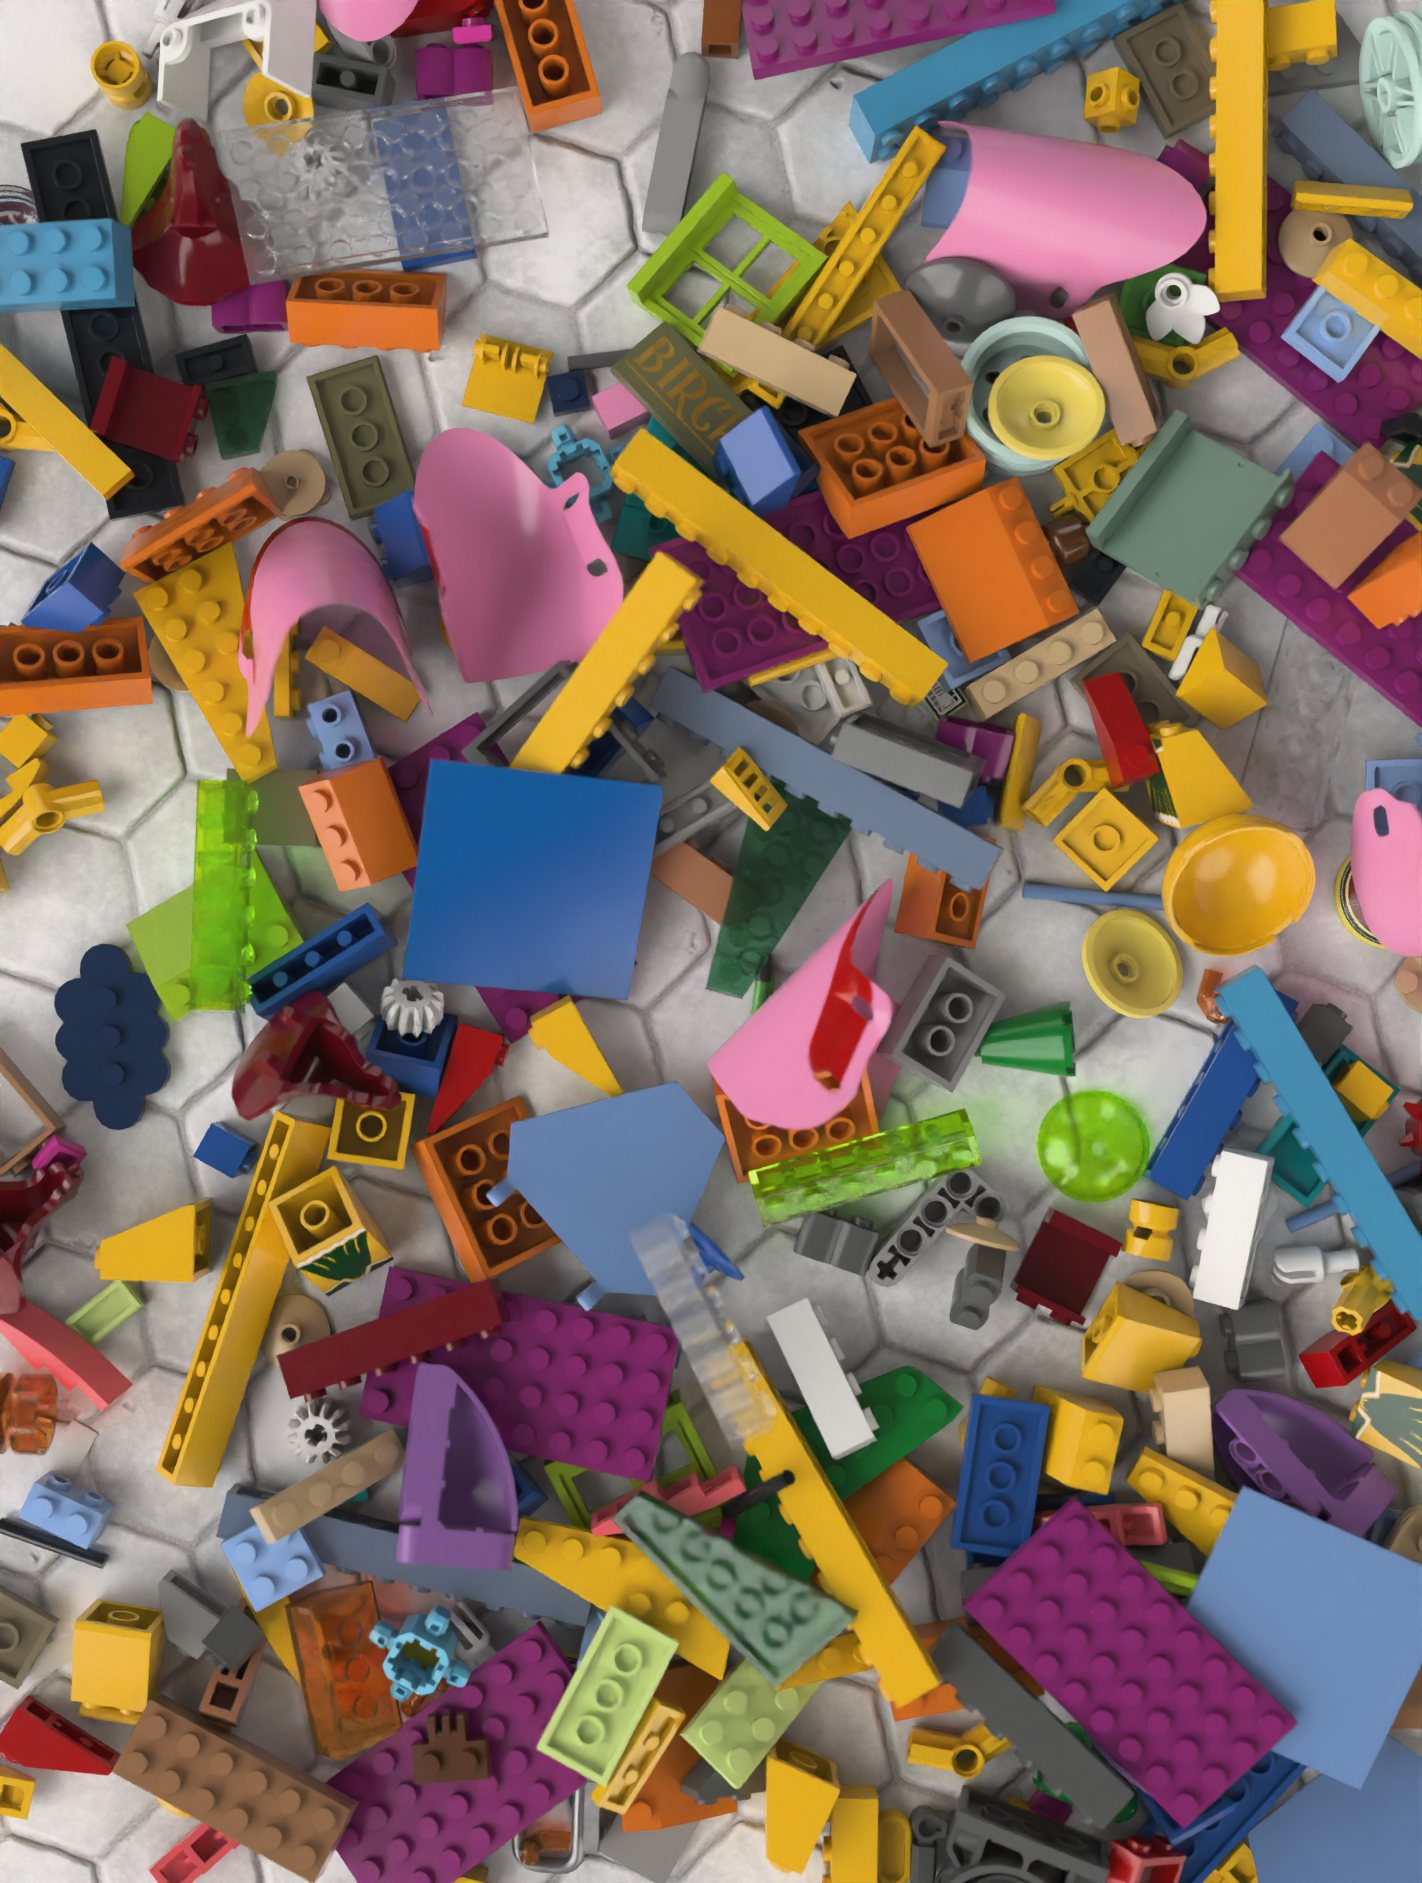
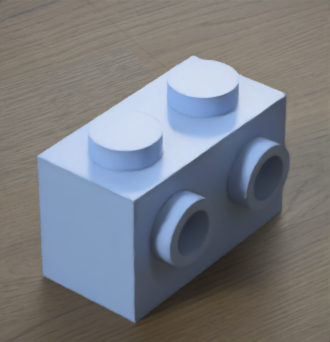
(341, 731)
(66, 1510)

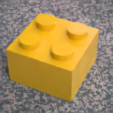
(371, 1135)

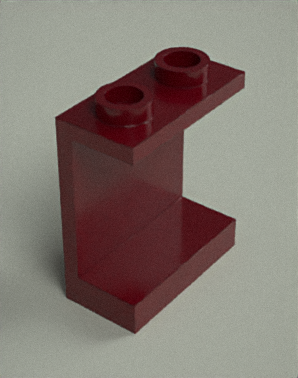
(149, 412)
(1063, 1266)

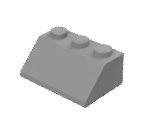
(941, 1022)

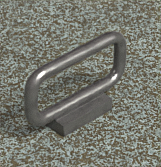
(585, 1836)

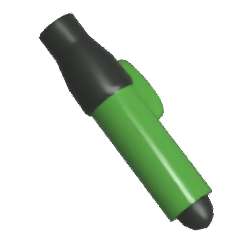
(763, 985)

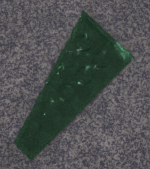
(770, 886)
(752, 1602)

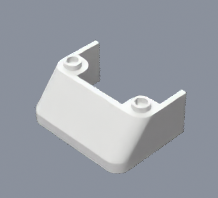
(186, 48)

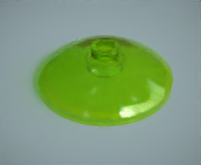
(1067, 1141)

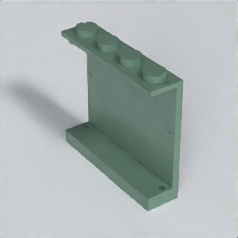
(1189, 512)

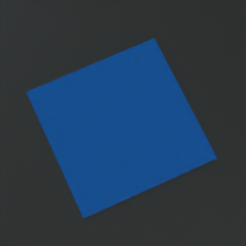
(530, 880)

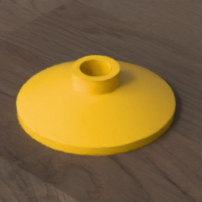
(263, 98)

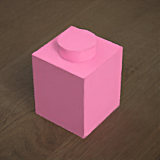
(619, 410)

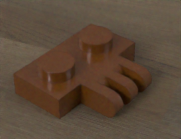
(451, 1752)

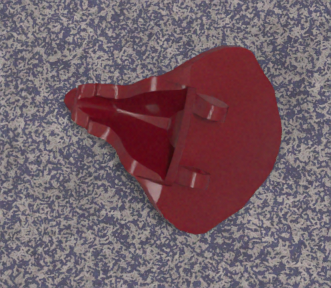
(191, 237)
(308, 1054)
(23, 1212)

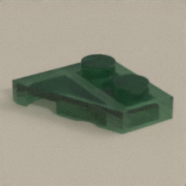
(241, 412)

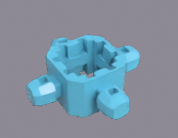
(570, 451)
(408, 1674)

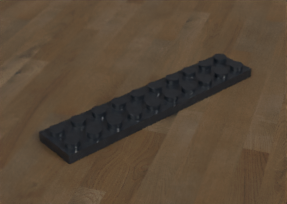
(74, 185)

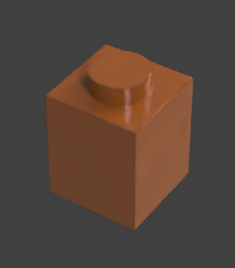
(721, 28)

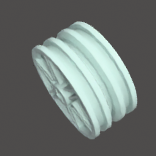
(1393, 86)
(996, 351)

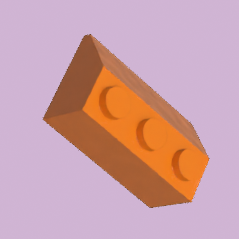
(360, 823)
(938, 909)

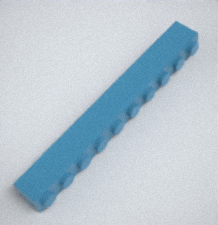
(1328, 1133)

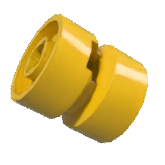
(121, 75)
(1154, 1216)

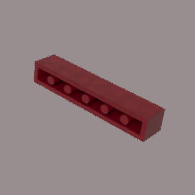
(394, 1338)

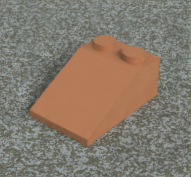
(1351, 515)

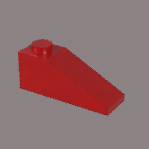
(441, 16)
(1120, 731)
(469, 1066)
(1342, 1357)
(47, 1740)

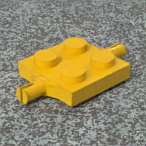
(1093, 475)

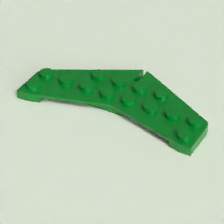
(907, 1412)

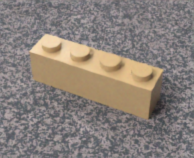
(777, 362)
(1039, 665)
(1183, 1419)
(329, 1486)

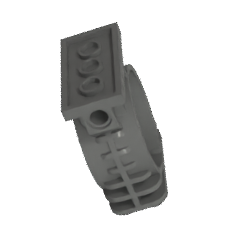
(1017, 1846)

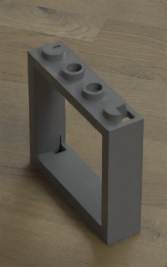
(626, 734)

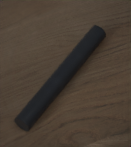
(758, 1494)
(52, 1543)

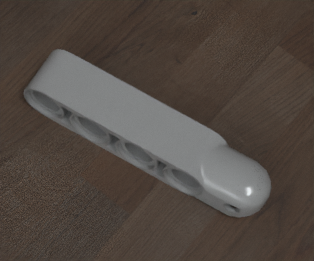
(677, 144)

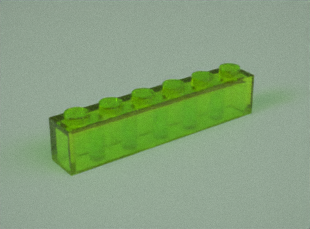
(222, 896)
(865, 1167)

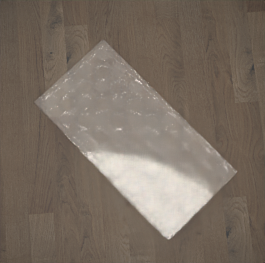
(383, 184)

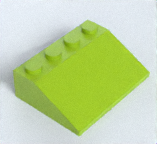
(166, 931)

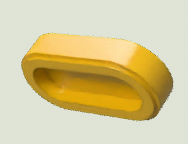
(894, 1846)

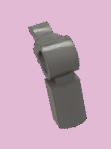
(927, 1826)

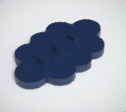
(112, 1037)

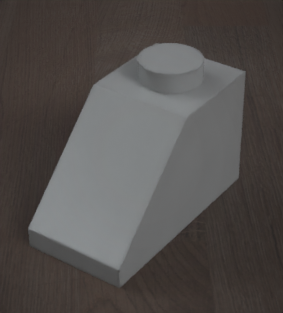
(187, 1614)

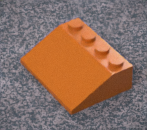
(884, 471)
(201, 527)
(992, 570)
(761, 1144)
(459, 1171)
(897, 1515)
(660, 1799)

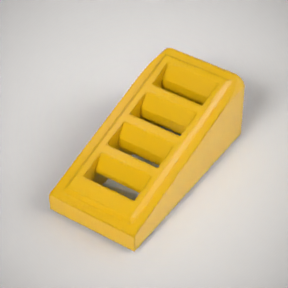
(741, 769)

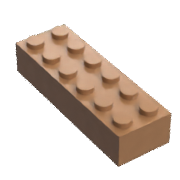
(235, 1787)

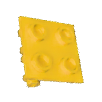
(507, 378)

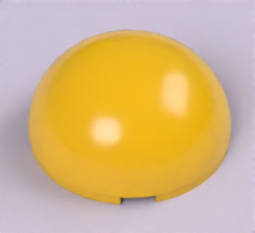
(1237, 884)

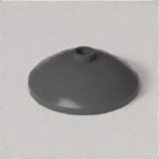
(961, 297)

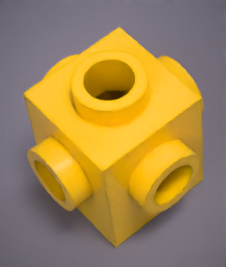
(1111, 99)

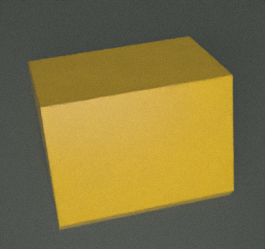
(1222, 682)

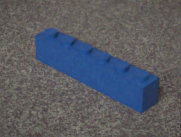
(1207, 1113)

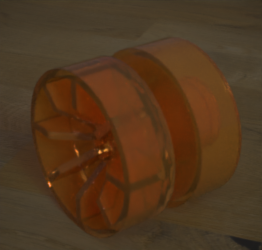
(27, 1413)

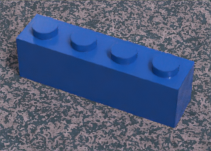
(322, 960)

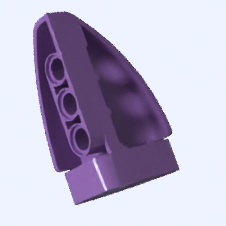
(1299, 1458)
(455, 1480)

